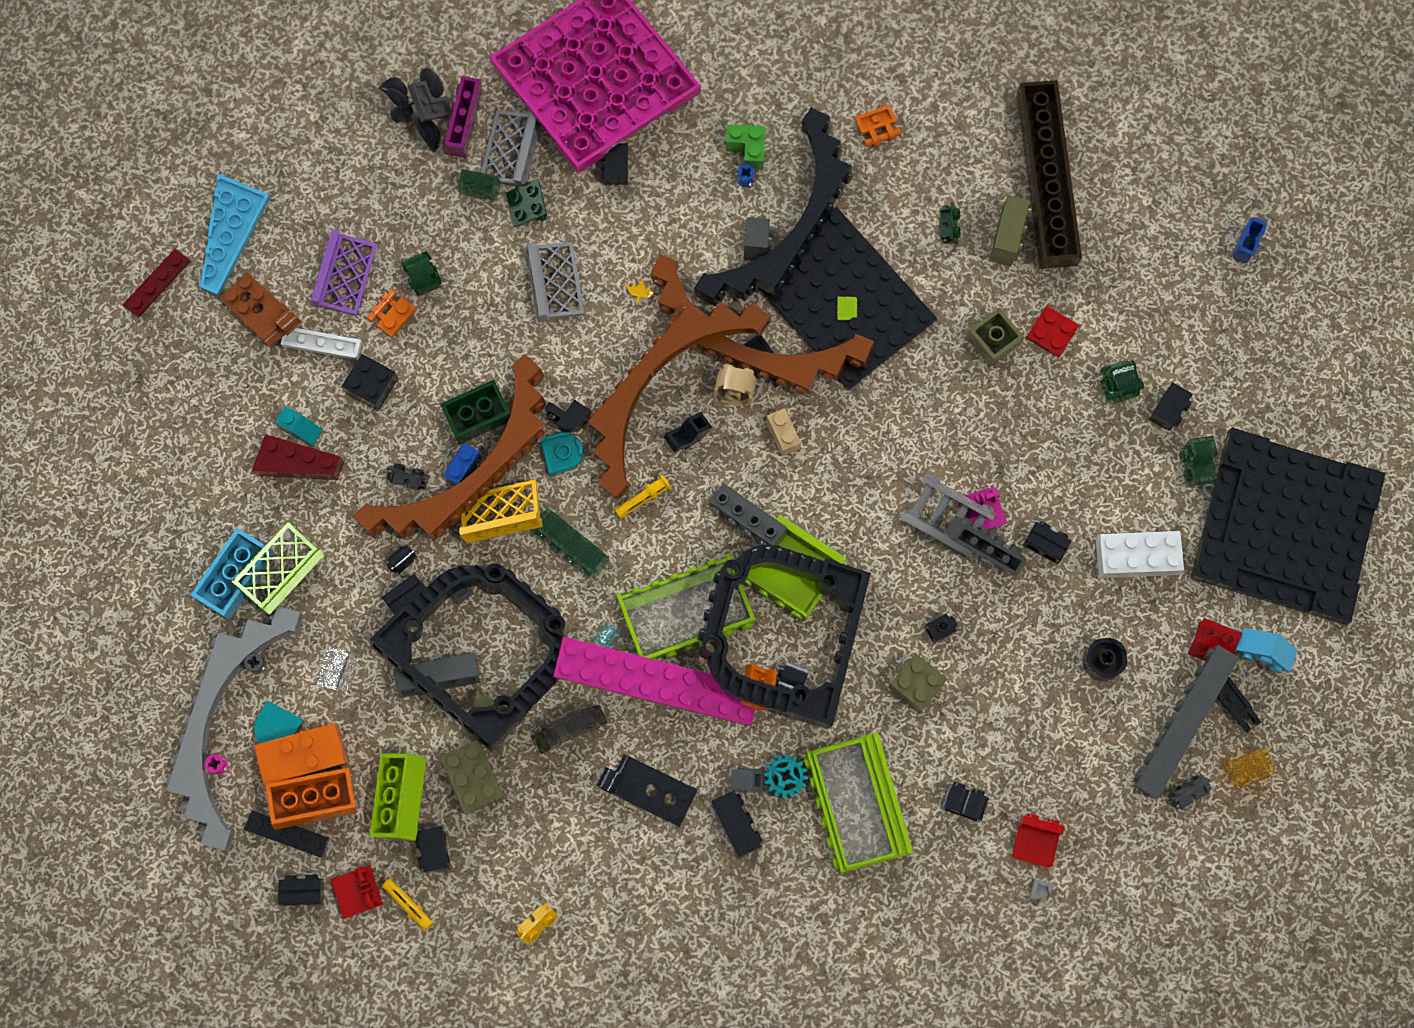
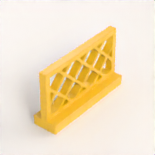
(498, 527)

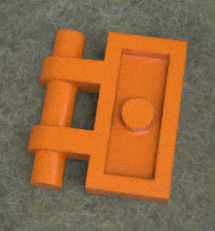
(877, 120)
(396, 317)

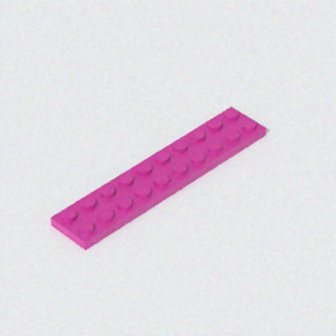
(648, 680)

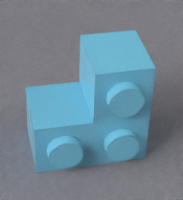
(1268, 649)

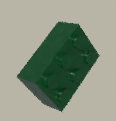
(476, 412)

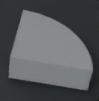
(1040, 889)

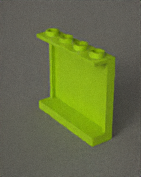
(787, 589)

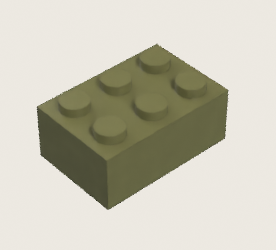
(1010, 231)
(472, 777)

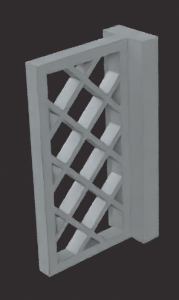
(527, 147)
(539, 287)

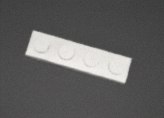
(323, 343)

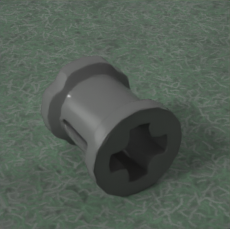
(251, 658)

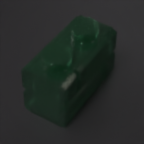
(479, 185)

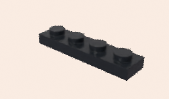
(291, 836)

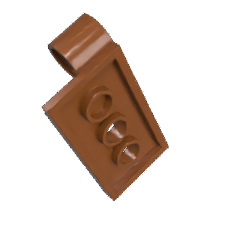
(271, 322)

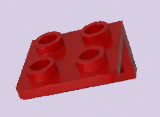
(1037, 840)

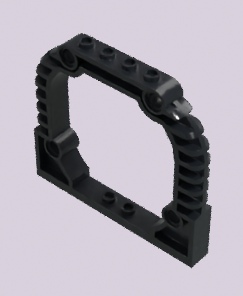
(847, 588)
(487, 723)

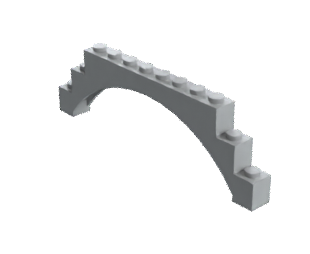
(189, 771)

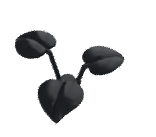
(397, 93)

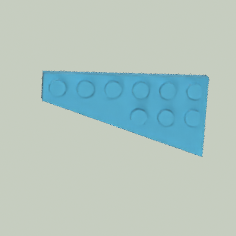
(231, 225)

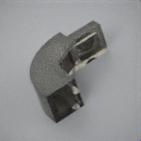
(569, 727)

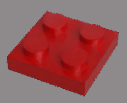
(1052, 331)

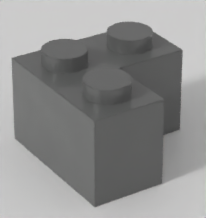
(757, 238)

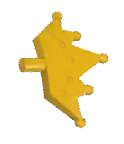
(639, 291)

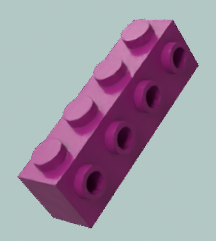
(463, 116)

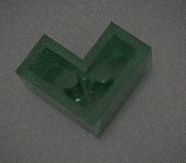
(1198, 460)

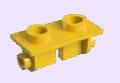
(529, 930)

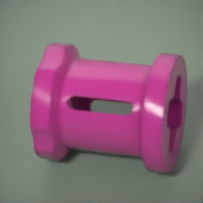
(221, 768)

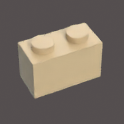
(783, 432)

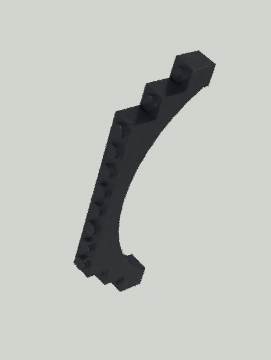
(773, 268)

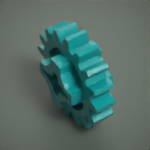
(775, 771)

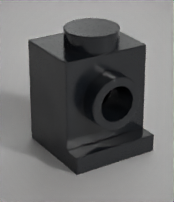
(937, 634)

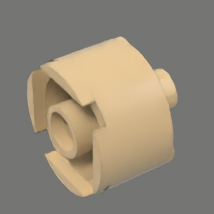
(735, 385)

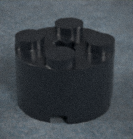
(1114, 665)

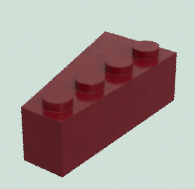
(292, 460)

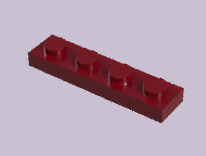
(156, 283)

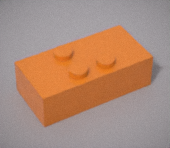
(301, 754)
(311, 798)

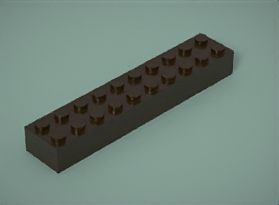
(1048, 174)

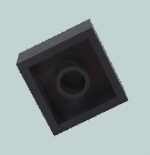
(370, 382)

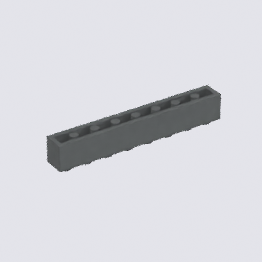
(1185, 722)

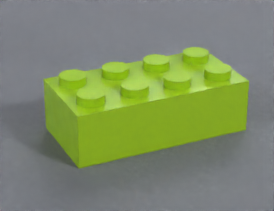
(398, 797)

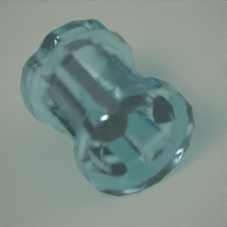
(607, 635)

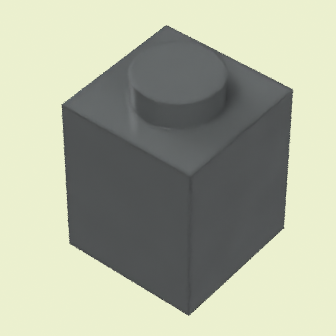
(747, 780)

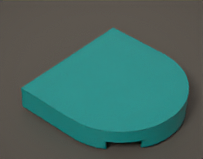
(561, 452)
(275, 723)

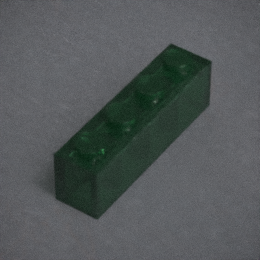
(572, 544)

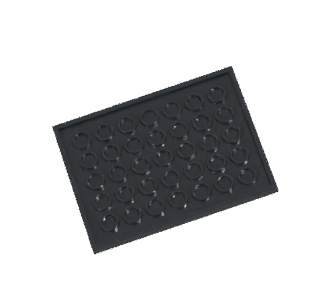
(848, 266)

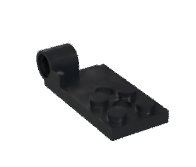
(630, 785)

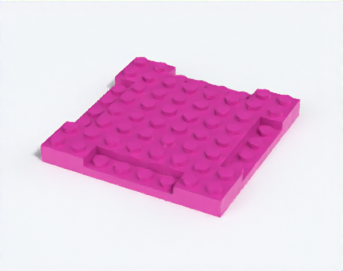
(595, 77)

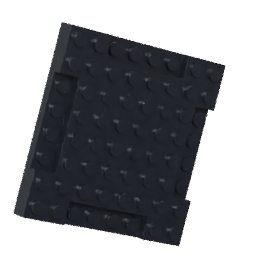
(1288, 526)

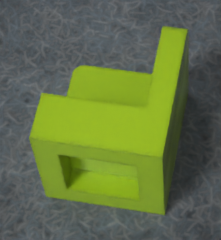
(846, 308)

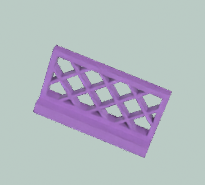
(326, 273)

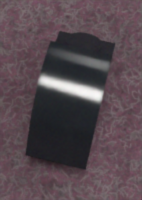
(571, 420)
(689, 433)

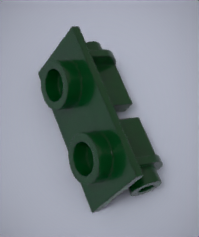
(950, 216)

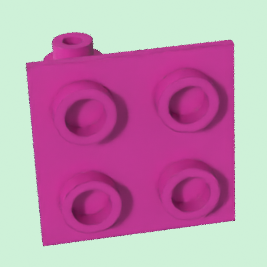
(990, 498)

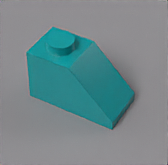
(298, 426)

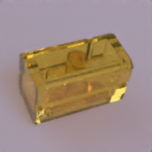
(1249, 767)

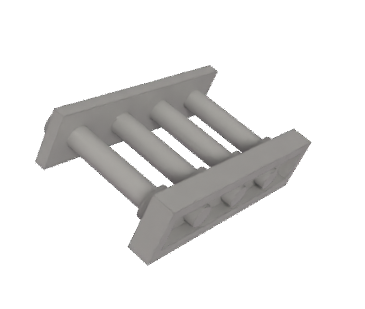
(931, 525)

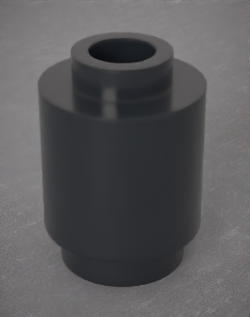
(401, 559)

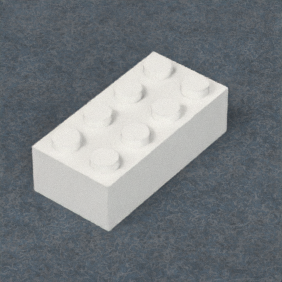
(1139, 554)

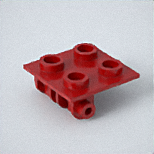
(1213, 634)
(357, 891)

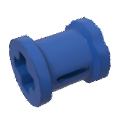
(745, 170)

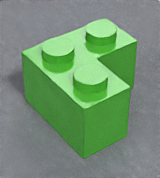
(748, 140)

